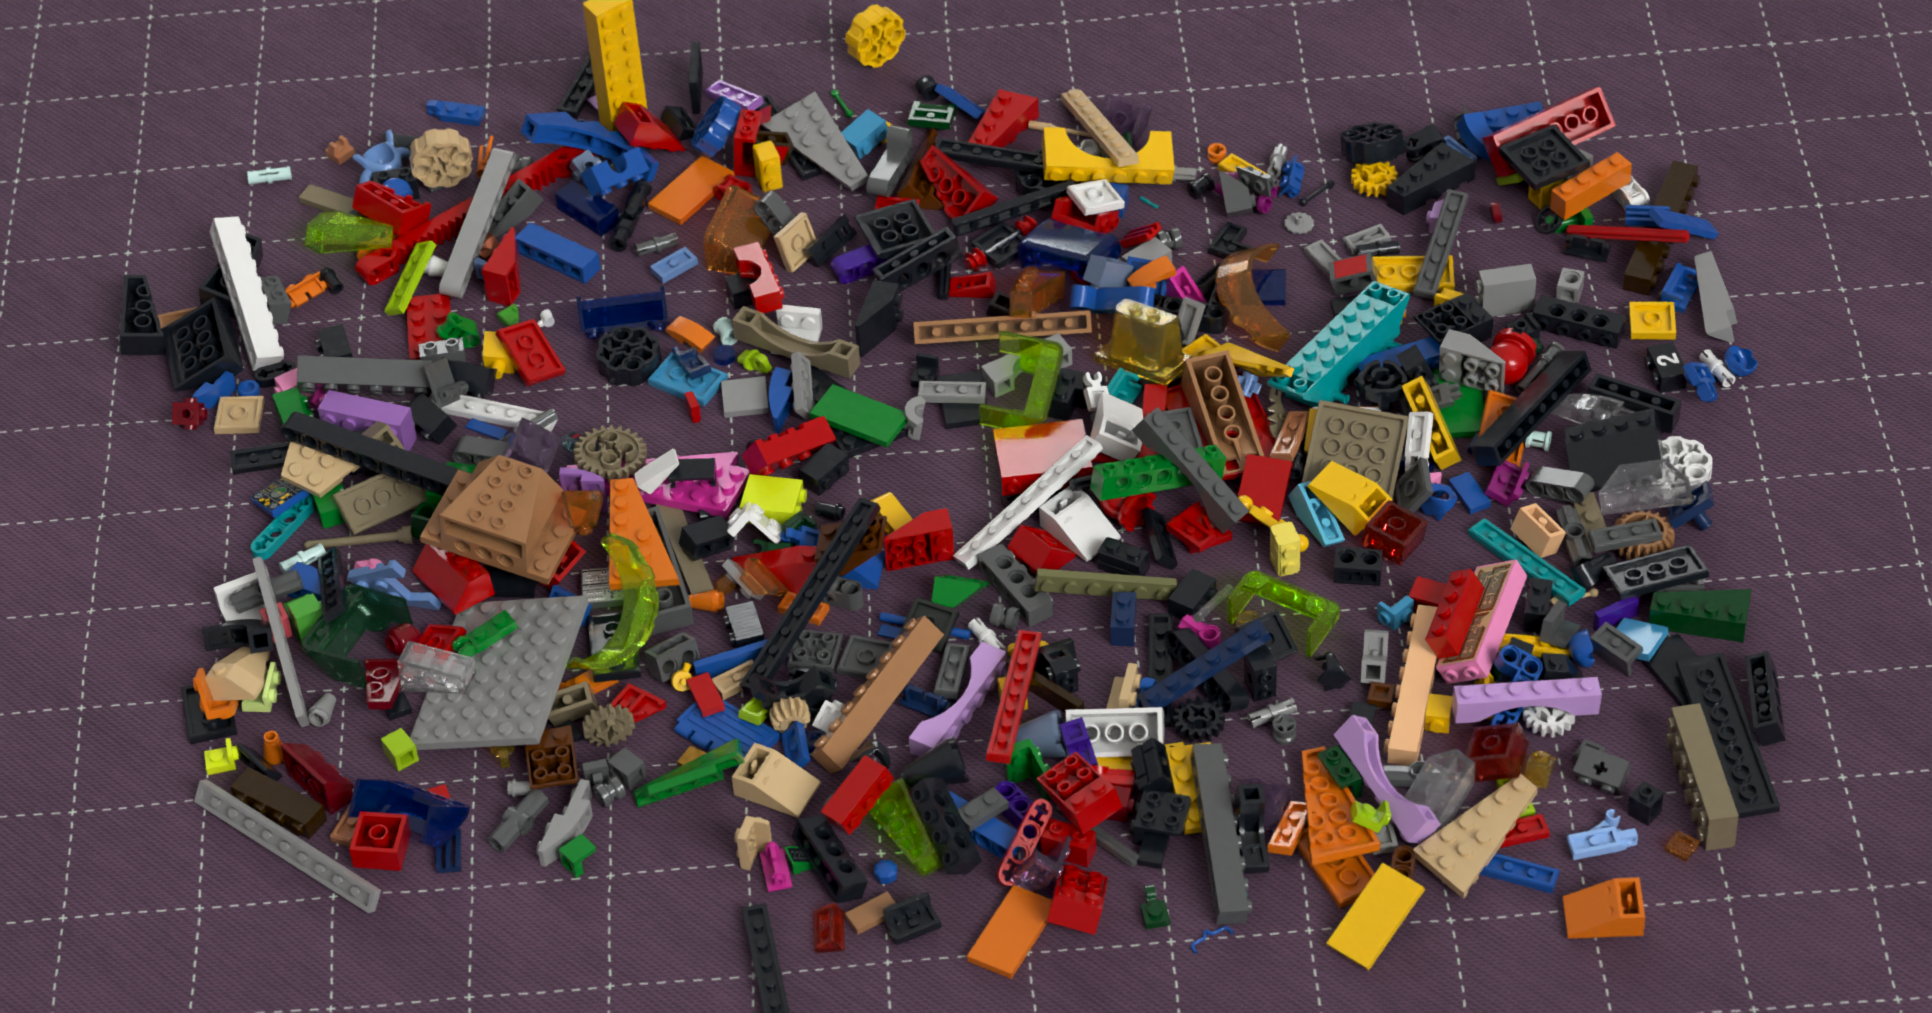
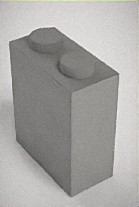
(1506, 289)

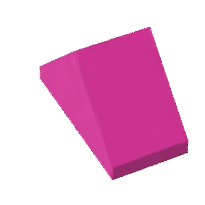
(1183, 286)

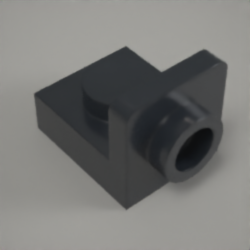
(926, 369)

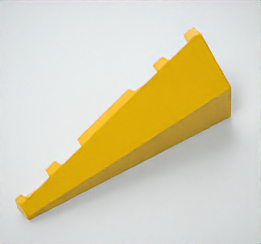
(1253, 362)

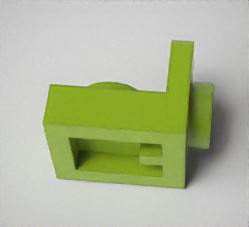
(1370, 817)

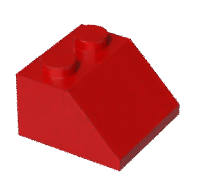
(1039, 549)

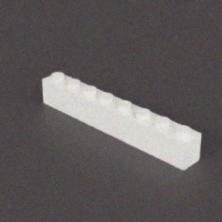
(246, 292)

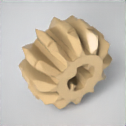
(787, 712)

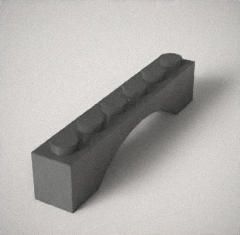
(1163, 437)

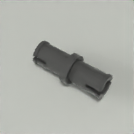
(656, 244)

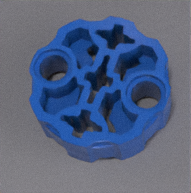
(715, 126)

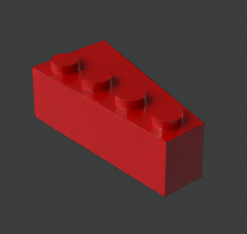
(1005, 119)
(790, 446)

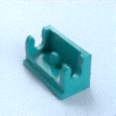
(1123, 387)

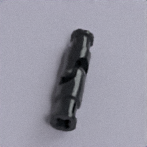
(629, 218)

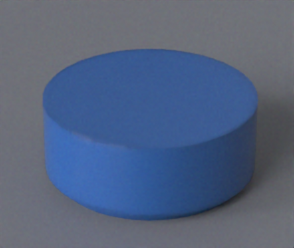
(248, 388)

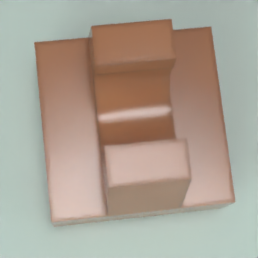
(340, 150)

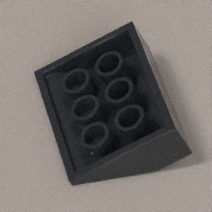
(202, 346)
(1606, 443)

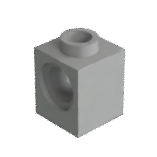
(1570, 285)

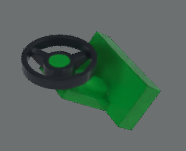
(1558, 225)

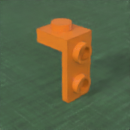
(212, 708)

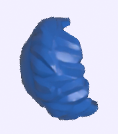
(1740, 361)

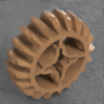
(1648, 548)

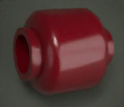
(399, 636)

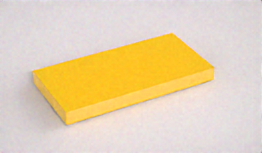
(1403, 272)
(1375, 916)

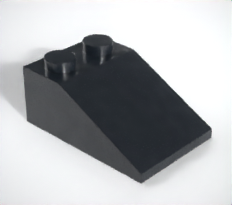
(878, 315)

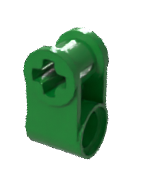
(459, 327)

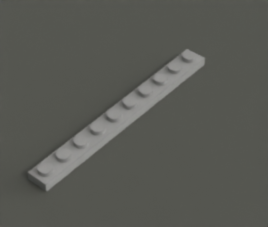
(287, 846)

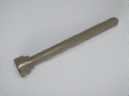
(402, 535)

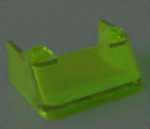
(1039, 358)
(1282, 592)

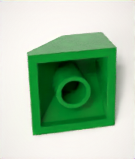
(955, 590)

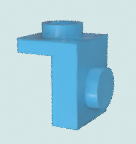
(1396, 615)

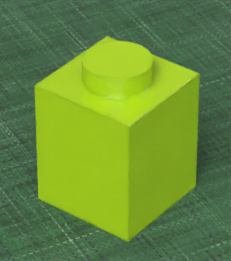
(399, 749)

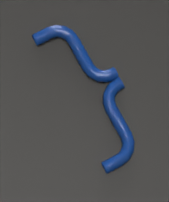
(1209, 933)

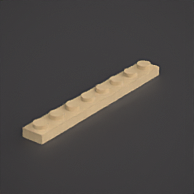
(1099, 128)

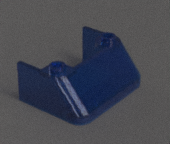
(636, 310)
(428, 813)

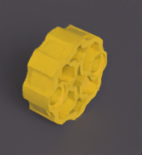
(875, 36)

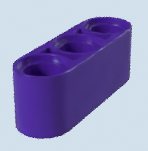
(855, 264)
(1017, 807)

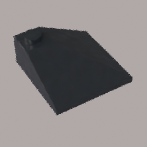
(894, 228)

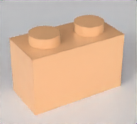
(1538, 530)

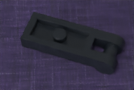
(830, 241)

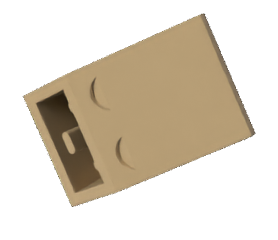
(774, 781)

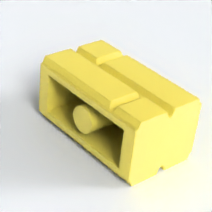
(1285, 549)

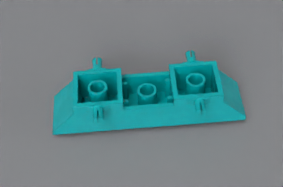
(1336, 351)

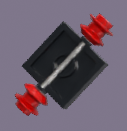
(998, 244)

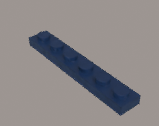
(1205, 666)

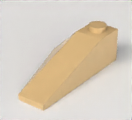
(238, 675)

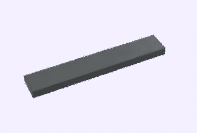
(1441, 244)

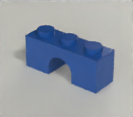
(601, 178)

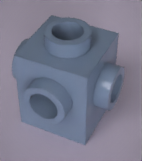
(581, 164)

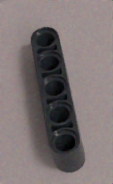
(1221, 687)

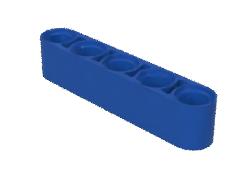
(992, 835)

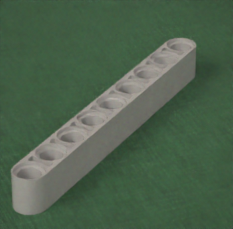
(477, 223)

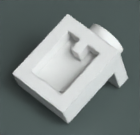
(827, 714)

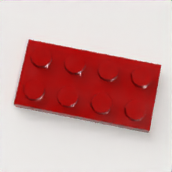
(423, 318)

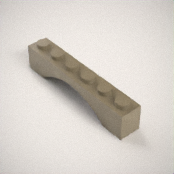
(758, 330)

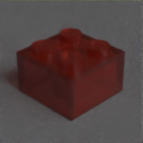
(1394, 532)
(1497, 751)

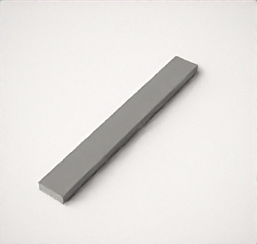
(281, 642)

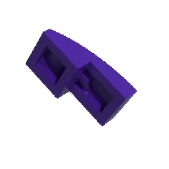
(1078, 740)

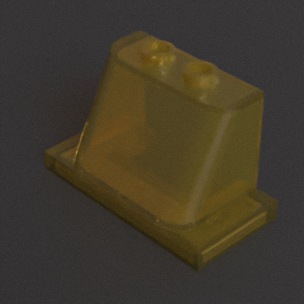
(1144, 343)

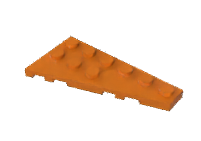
(632, 521)
(1329, 815)

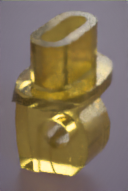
(503, 753)

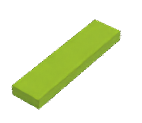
(410, 278)

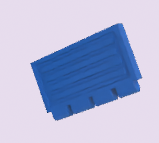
(723, 727)

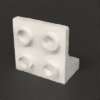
(800, 321)

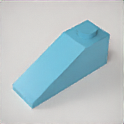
(1315, 515)

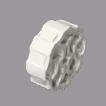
(1688, 458)

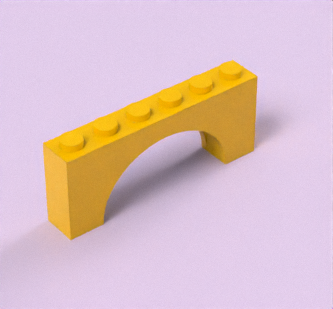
(1067, 162)

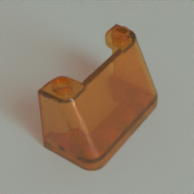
(731, 227)

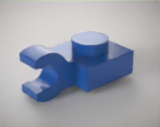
(803, 537)

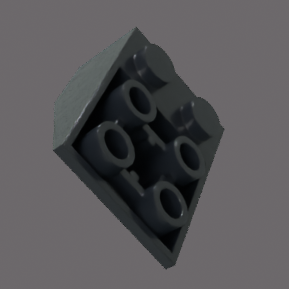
(1458, 314)

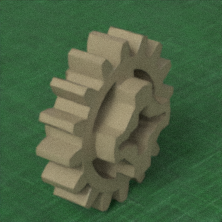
(608, 725)

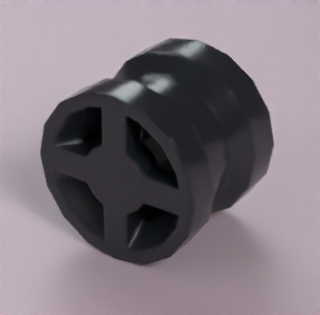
(926, 85)

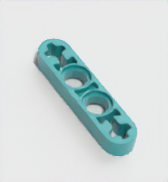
(286, 529)

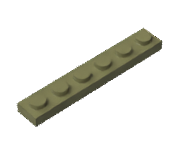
(1103, 584)

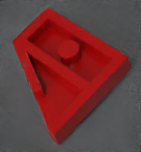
(1192, 528)
(639, 702)

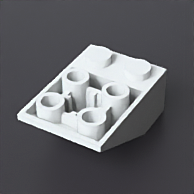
(1114, 427)
(1076, 522)

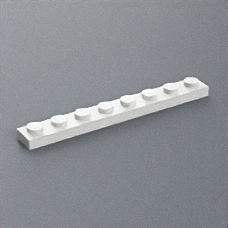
(1028, 501)

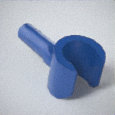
(1145, 684)

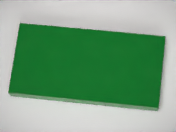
(1466, 414)
(860, 415)

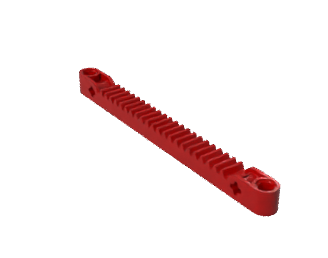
(376, 267)

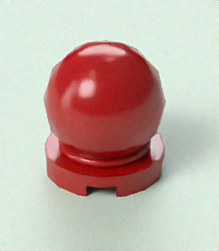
(1516, 351)
(1128, 509)

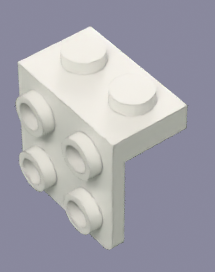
(755, 515)
(224, 593)

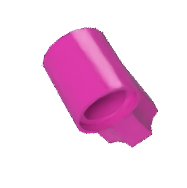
(1209, 634)

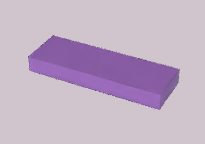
(743, 98)

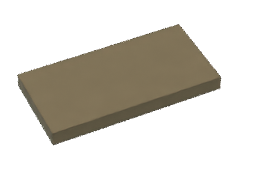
(377, 502)

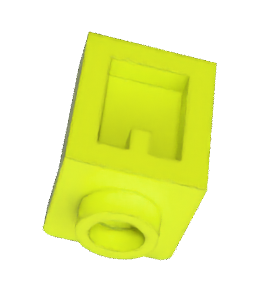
(221, 759)

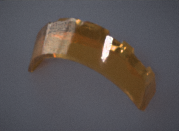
(1239, 295)

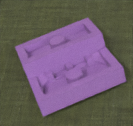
(582, 480)

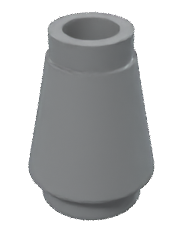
(322, 710)

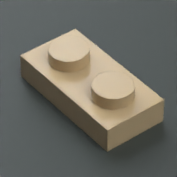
(728, 682)

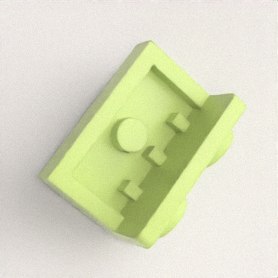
(268, 694)

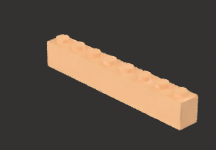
(1413, 693)

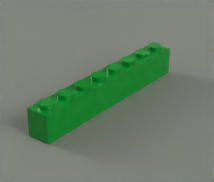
(285, 404)

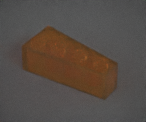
(1035, 291)

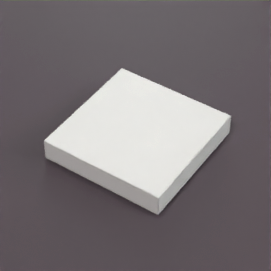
(1095, 197)

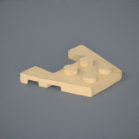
(314, 470)

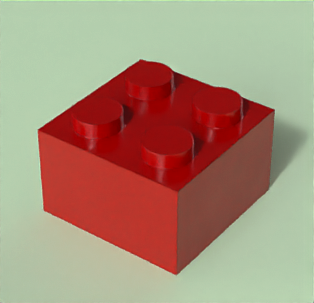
(380, 841)

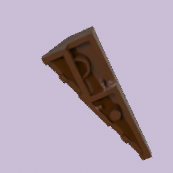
(916, 183)

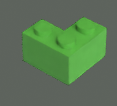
(303, 614)

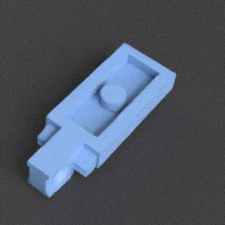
(1601, 842)

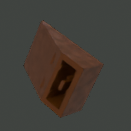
(866, 549)
(553, 759)

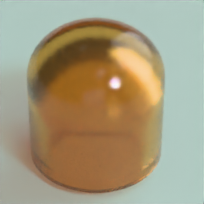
(724, 585)

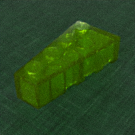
(903, 825)

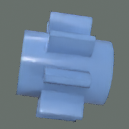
(1249, 384)

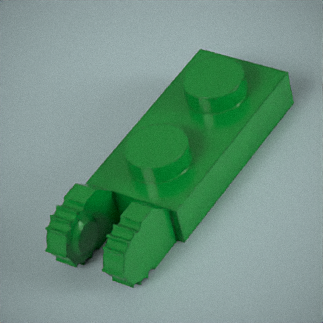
(485, 635)

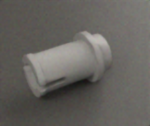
(519, 788)

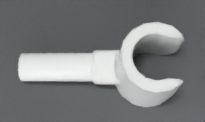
(546, 319)

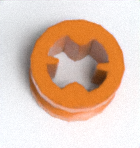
(1216, 148)

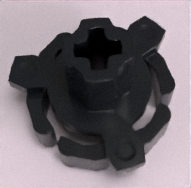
(1379, 386)

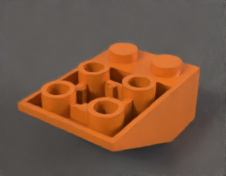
(1605, 910)

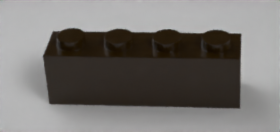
(279, 803)

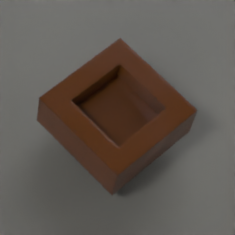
(1381, 694)

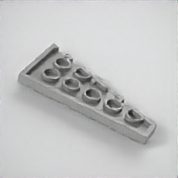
(819, 140)

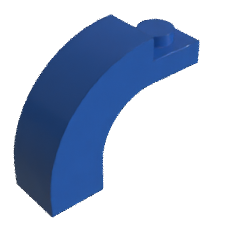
(1472, 129)

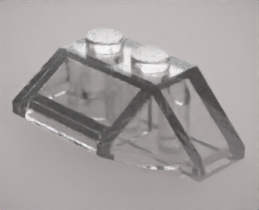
(1644, 487)
(1443, 785)

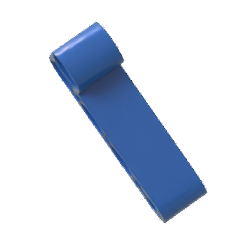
(1106, 299)
(1517, 672)

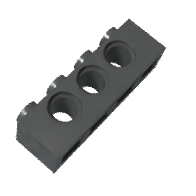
(1015, 584)

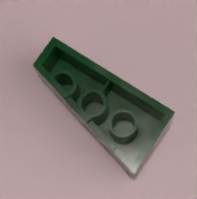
(1703, 613)

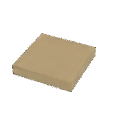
(792, 241)
(239, 415)

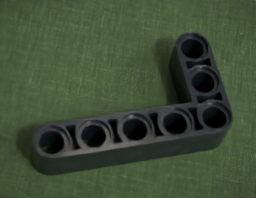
(1214, 316)

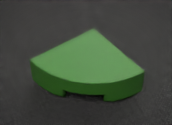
(509, 315)

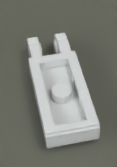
(1418, 437)

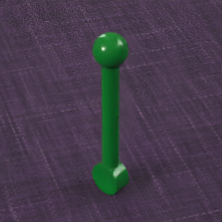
(835, 94)

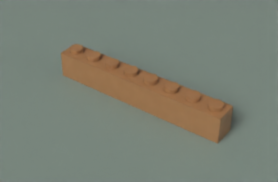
(990, 327)
(876, 694)

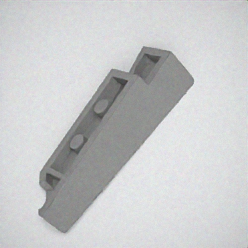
(1715, 301)

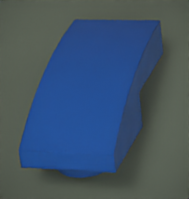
(210, 393)

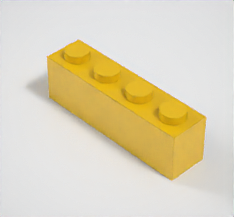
(1442, 444)

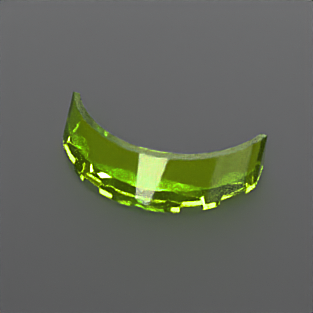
(638, 611)

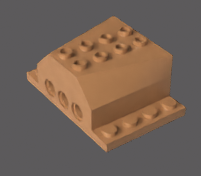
(504, 518)

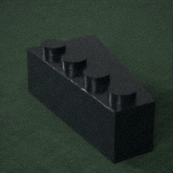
(1429, 178)
(215, 284)
(139, 321)

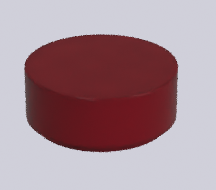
(1496, 212)

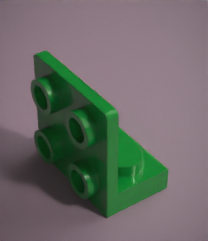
(1026, 763)

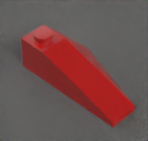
(788, 564)

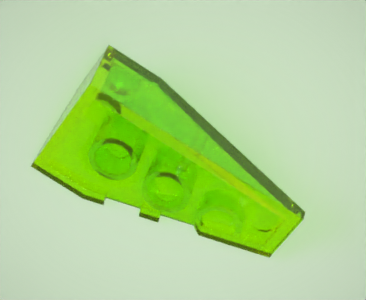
(346, 232)

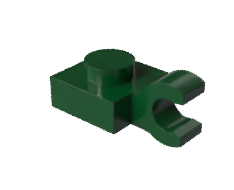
(770, 545)
(1153, 911)

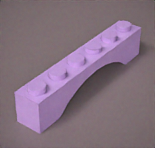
(986, 667)
(1480, 701)
(1361, 744)

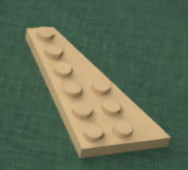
(1471, 840)

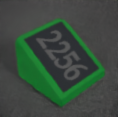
(796, 859)

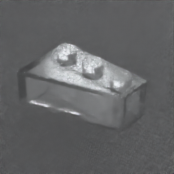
(434, 670)

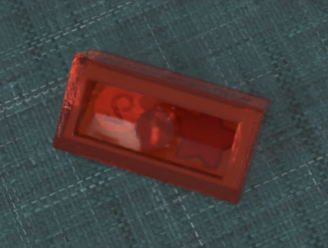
(828, 929)

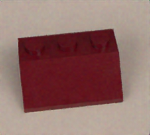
(317, 776)

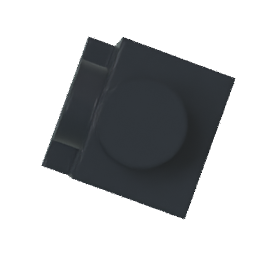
(1525, 324)

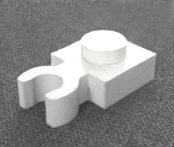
(1093, 390)

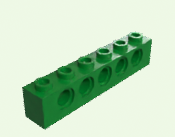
(1147, 474)

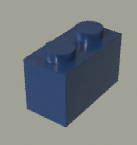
(1123, 619)

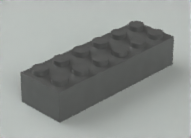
(362, 375)
(674, 603)

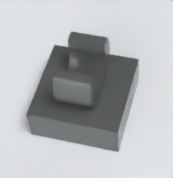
(596, 771)

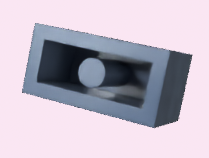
(1107, 272)

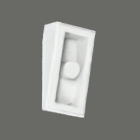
(656, 472)

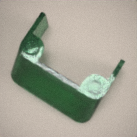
(332, 641)

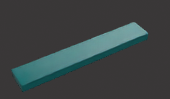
(1534, 566)

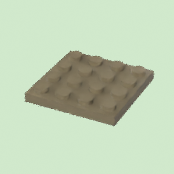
(1358, 440)

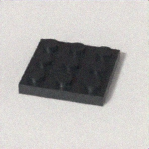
(1544, 157)

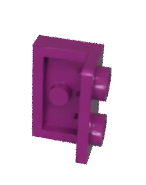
(1506, 482)

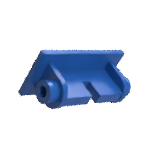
(1291, 178)

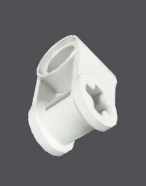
(1631, 195)

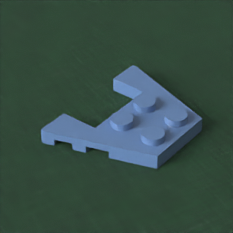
(384, 579)

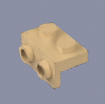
(1124, 689)
(752, 839)

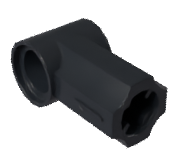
(1590, 571)

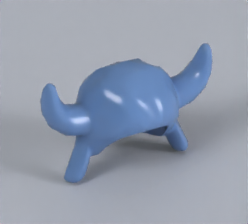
(381, 157)

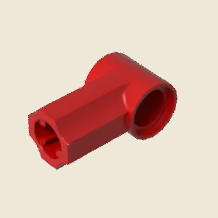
(1117, 777)

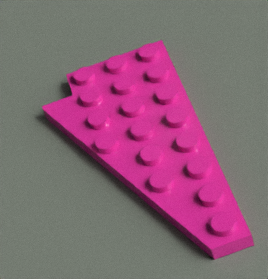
(699, 493)

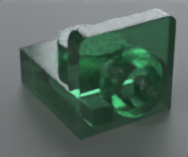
(798, 520)

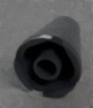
(939, 762)

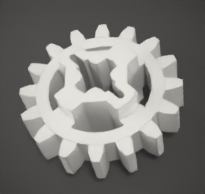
(1547, 720)

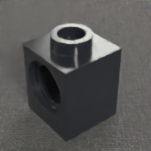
(1645, 803)

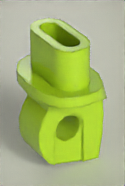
(754, 361)

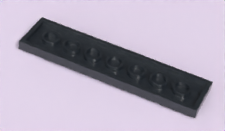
(1711, 684)

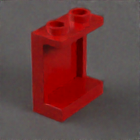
(745, 132)
(1068, 212)

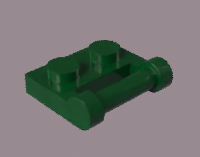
(931, 115)

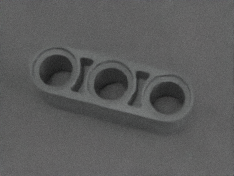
(773, 212)
(475, 449)
(1560, 484)

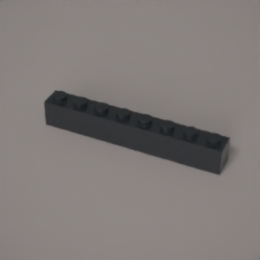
(1531, 408)

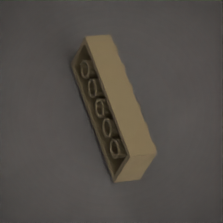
(1702, 777)

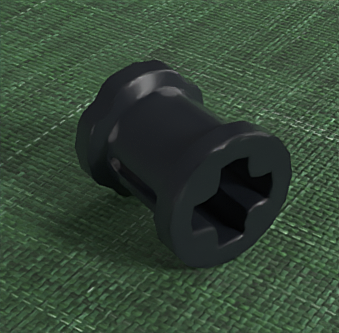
(1196, 194)

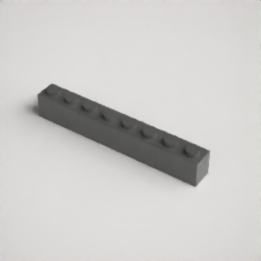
(1219, 834)

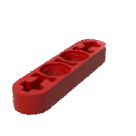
(1020, 840)

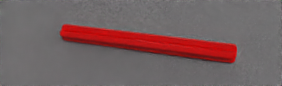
(1630, 233)

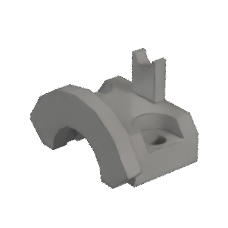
(914, 413)

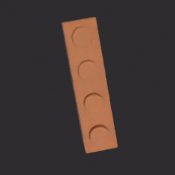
(1590, 186)

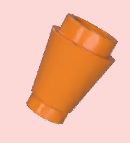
(708, 601)
(272, 748)

